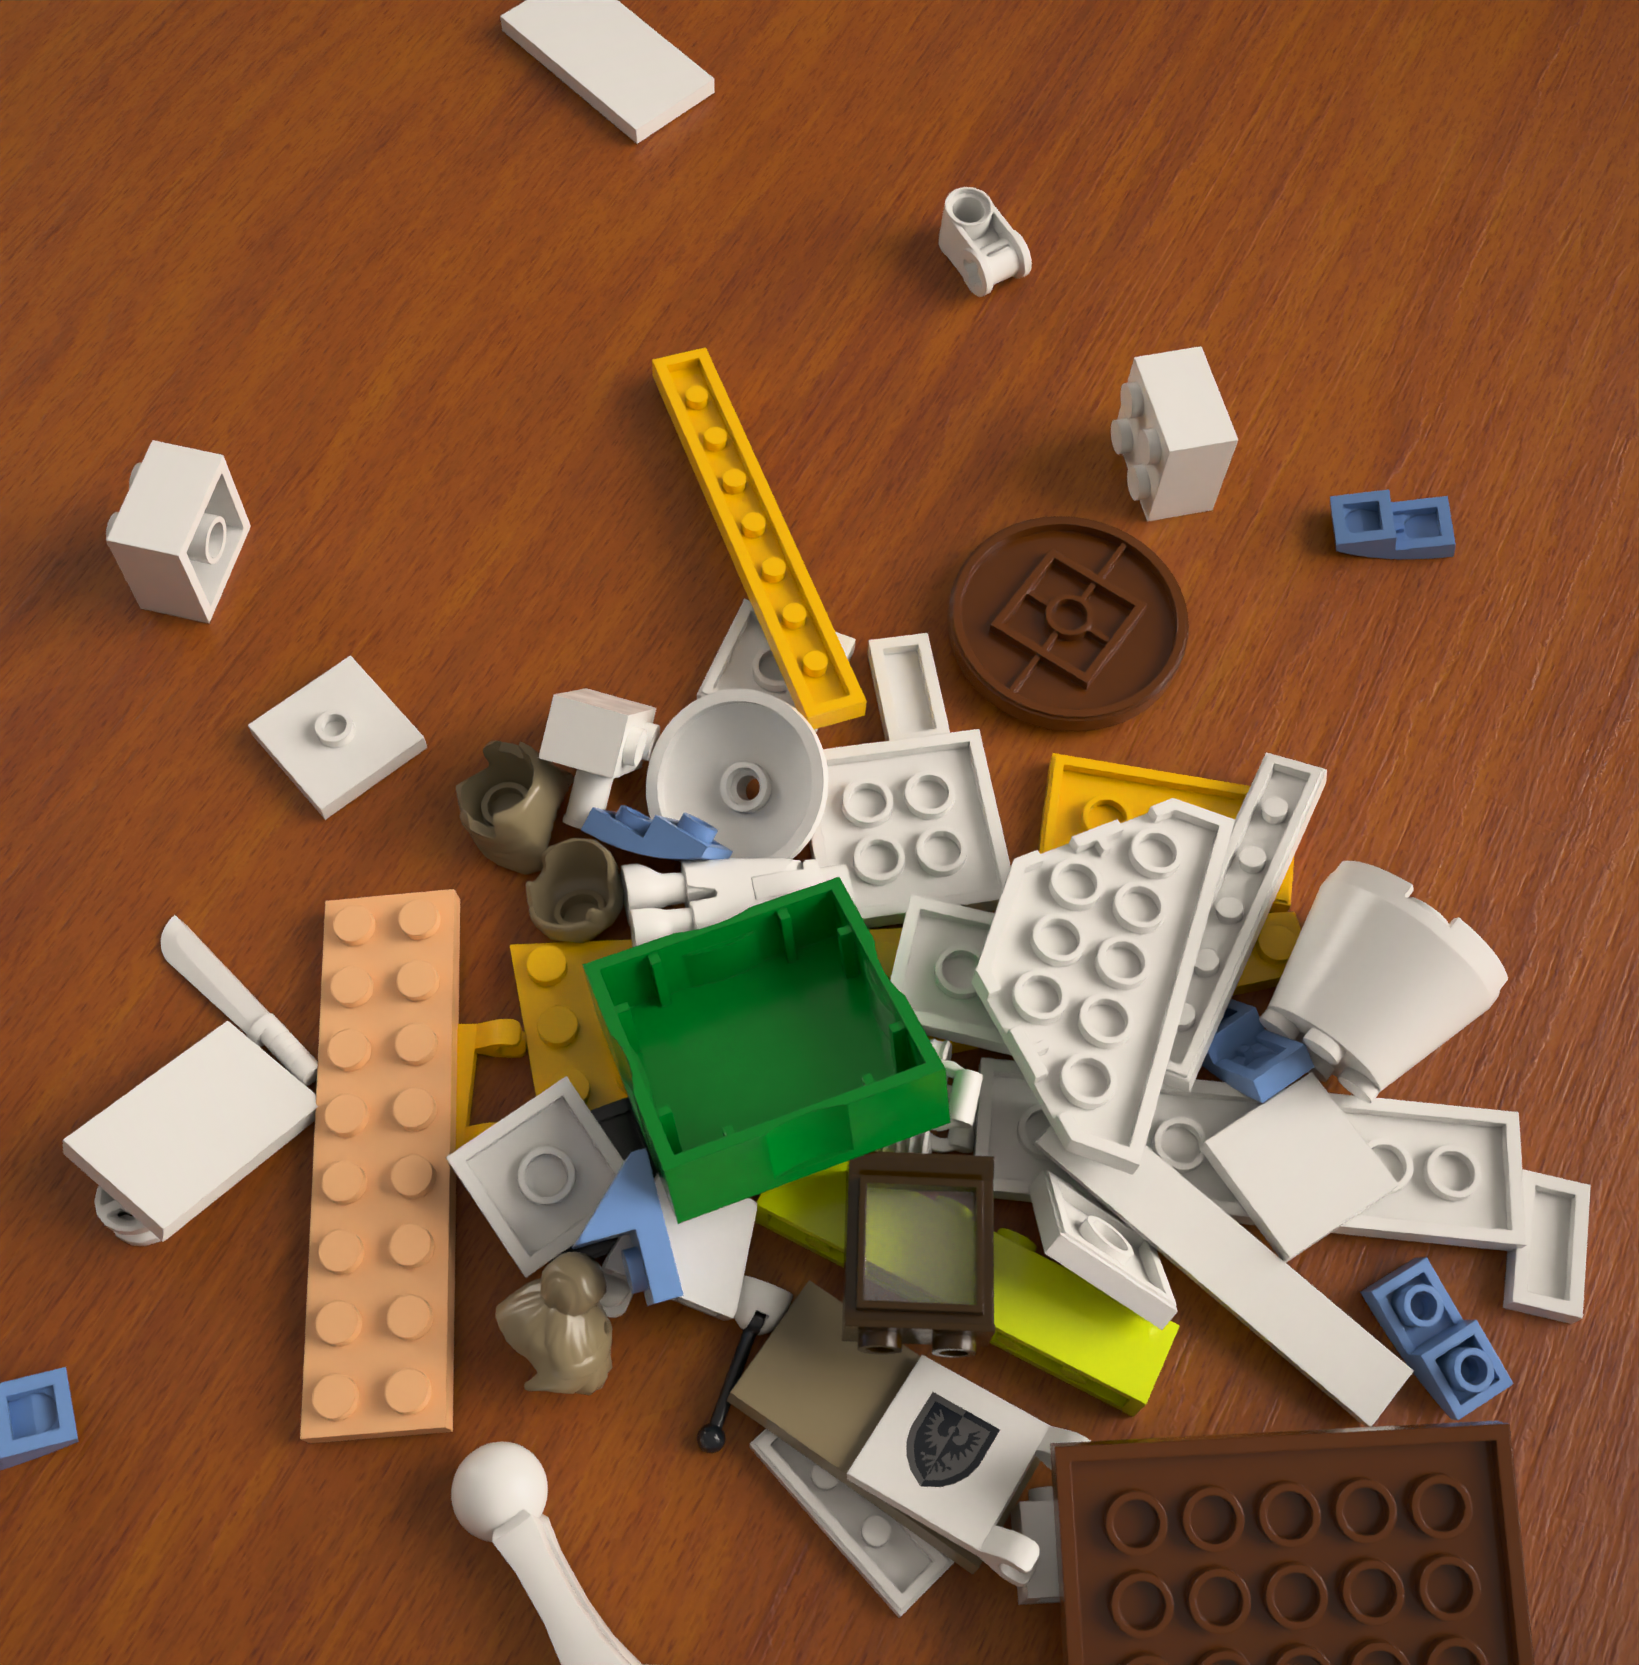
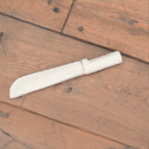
(225, 991)

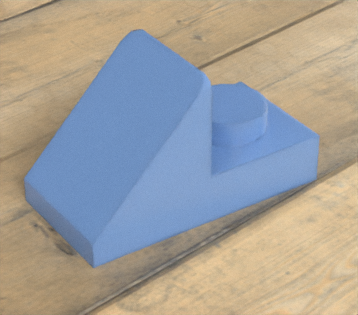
(635, 1209)

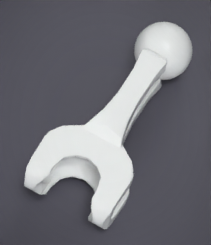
(501, 1501)

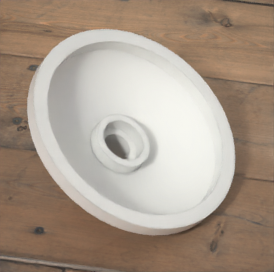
(718, 749)

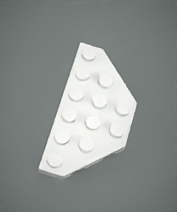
(1097, 967)

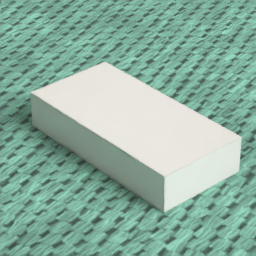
(907, 687)
(1550, 1271)

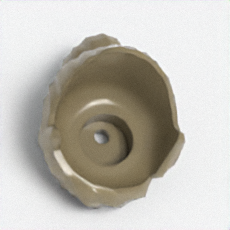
(561, 1326)

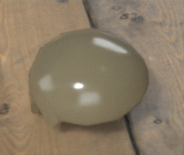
(576, 891)

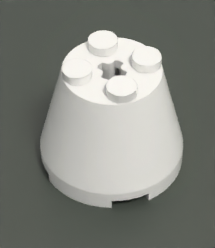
(1379, 980)

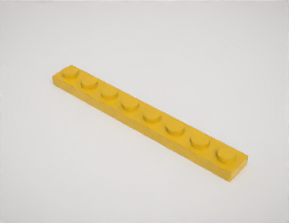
(758, 541)

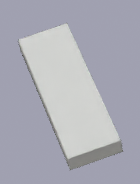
(879, 1547)

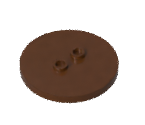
(1067, 623)

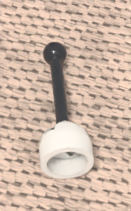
(758, 1313)

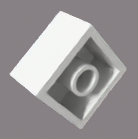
(1173, 434)
(178, 531)

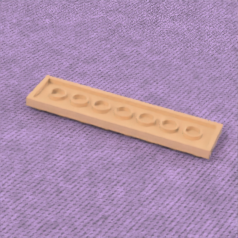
(381, 1172)

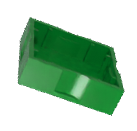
(765, 1048)

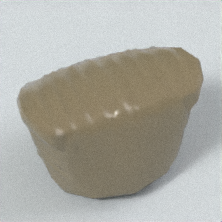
(513, 805)

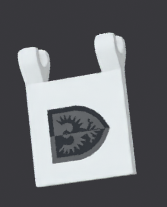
(955, 1462)

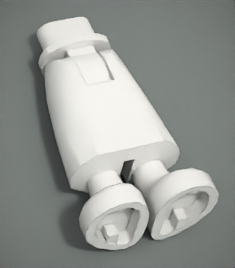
(713, 891)

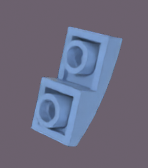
(661, 837)
(1433, 1339)

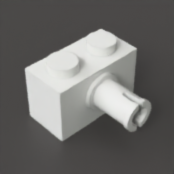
(601, 740)

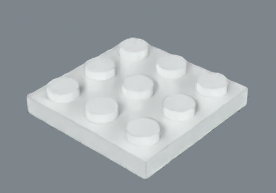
(914, 823)

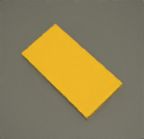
(1095, 792)

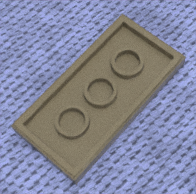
(831, 1397)

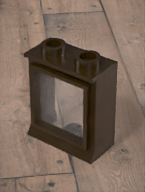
(919, 1253)

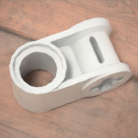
(981, 241)

